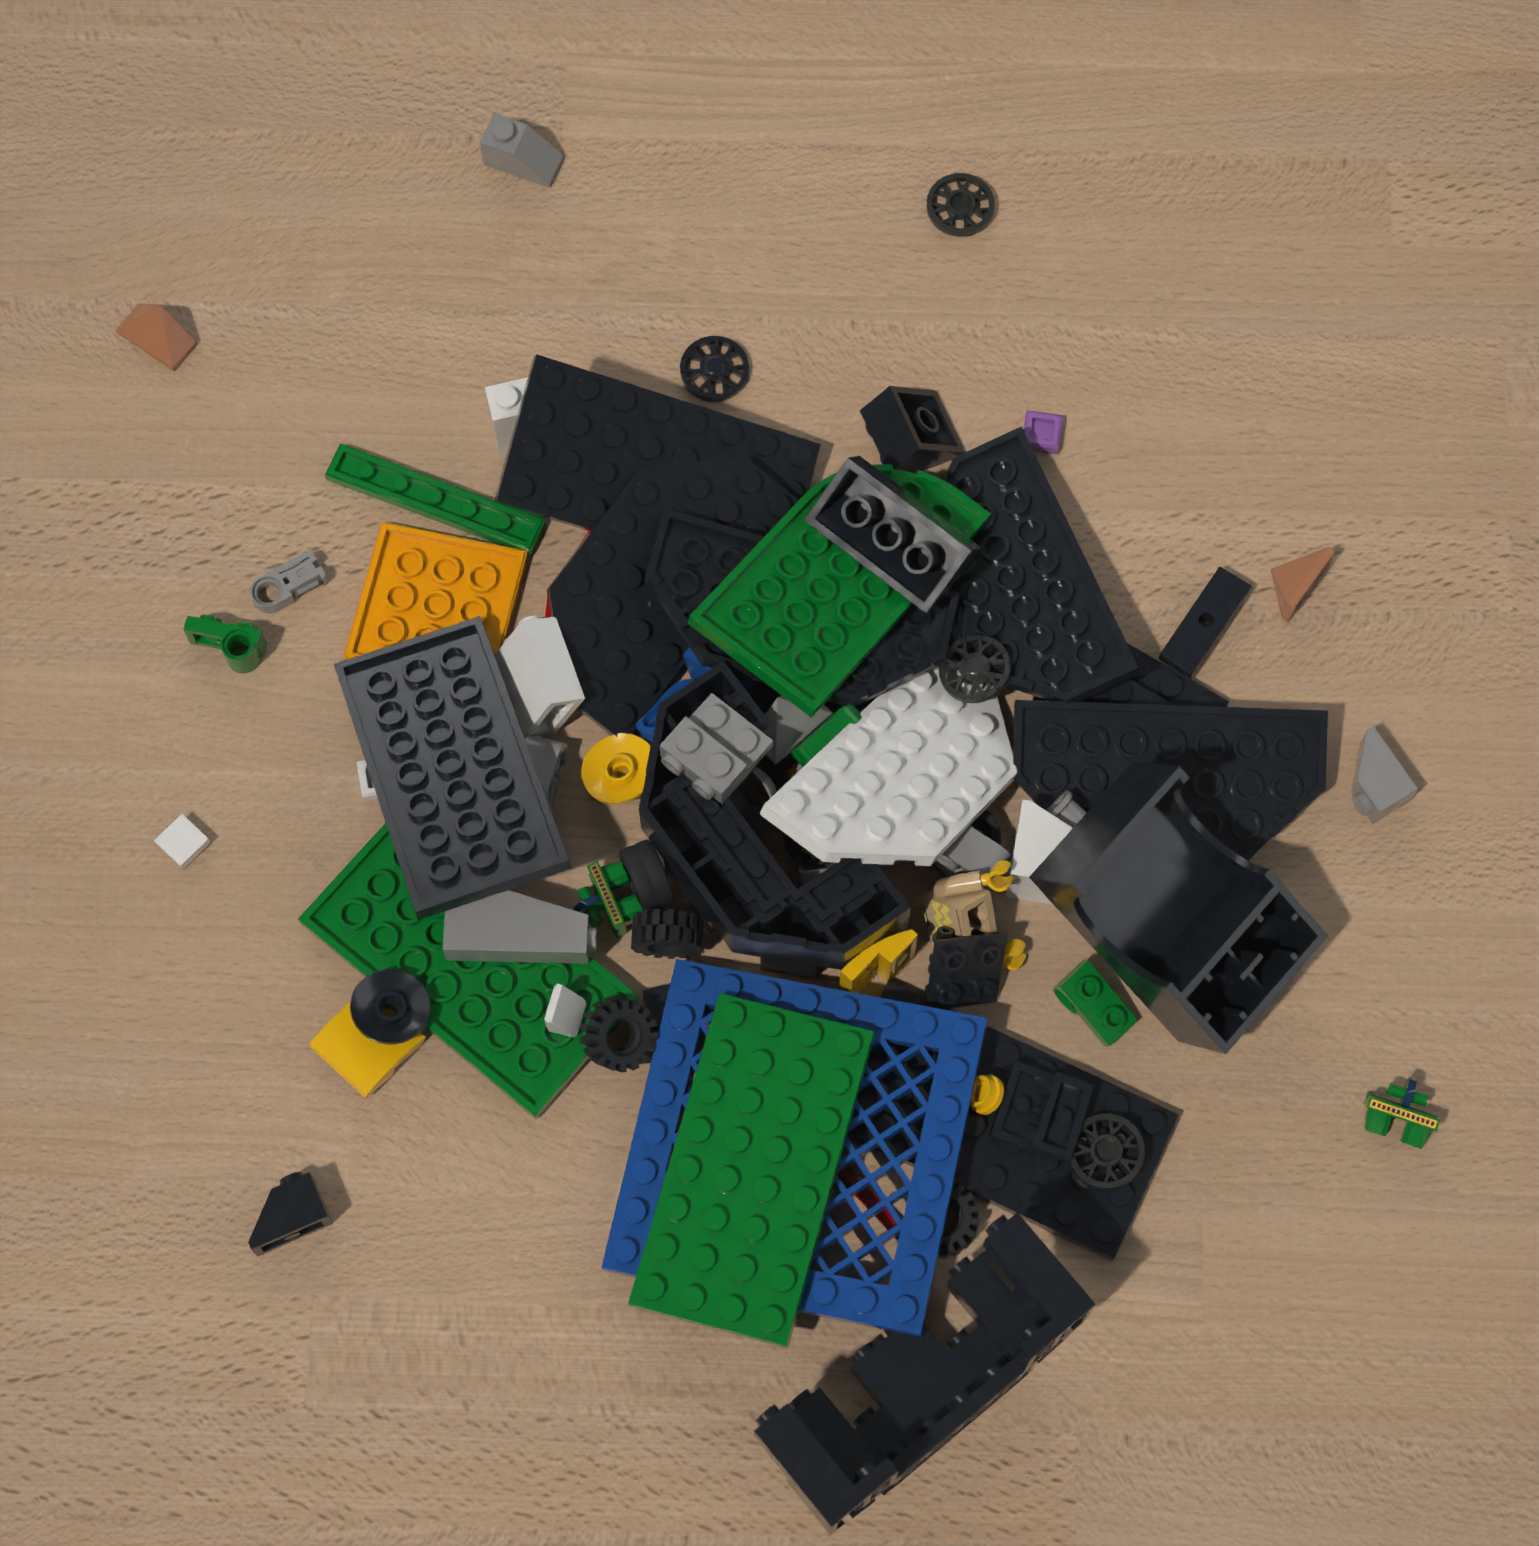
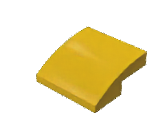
(882, 958)
(357, 1058)

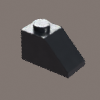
(289, 1213)

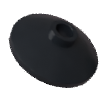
(395, 991)

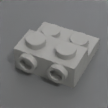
(714, 749)

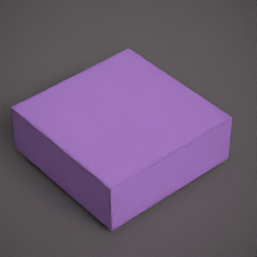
(1043, 431)

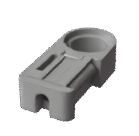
(291, 580)

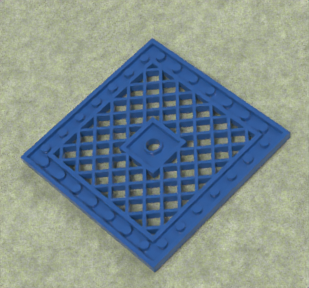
(954, 1035)

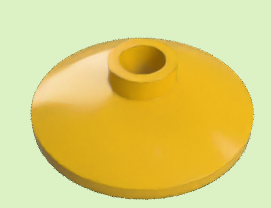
(609, 759)

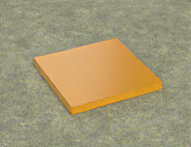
(432, 582)

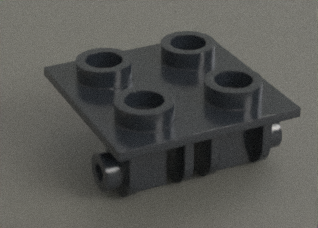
(964, 969)

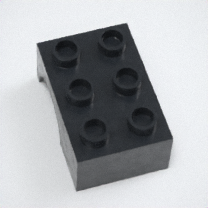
(1177, 909)

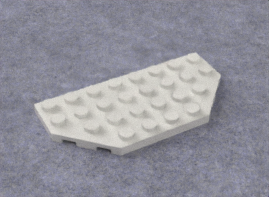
(899, 777)

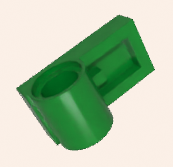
(213, 633)
(1091, 998)

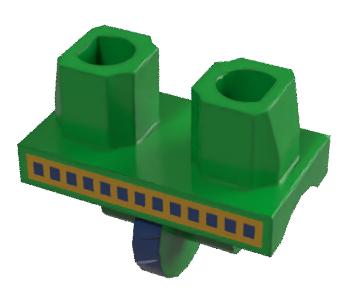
(604, 881)
(1382, 1110)

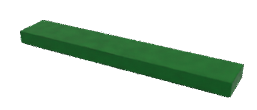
(435, 499)

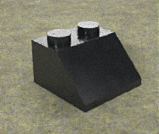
(911, 429)

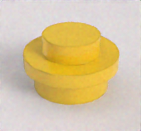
(987, 1094)

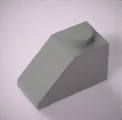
(519, 151)
(1379, 779)

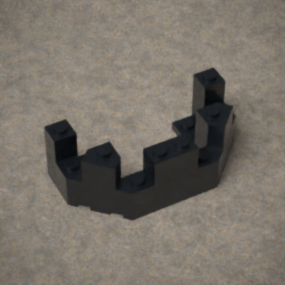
(736, 880)
(924, 1393)

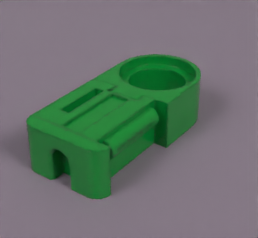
(825, 733)

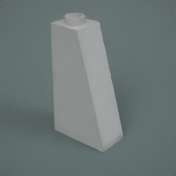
(517, 930)

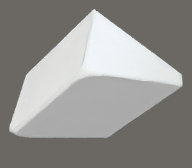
(564, 1011)

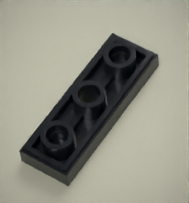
(1216, 607)

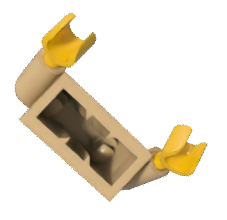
(968, 909)

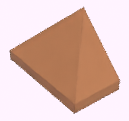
(157, 334)
(1297, 578)

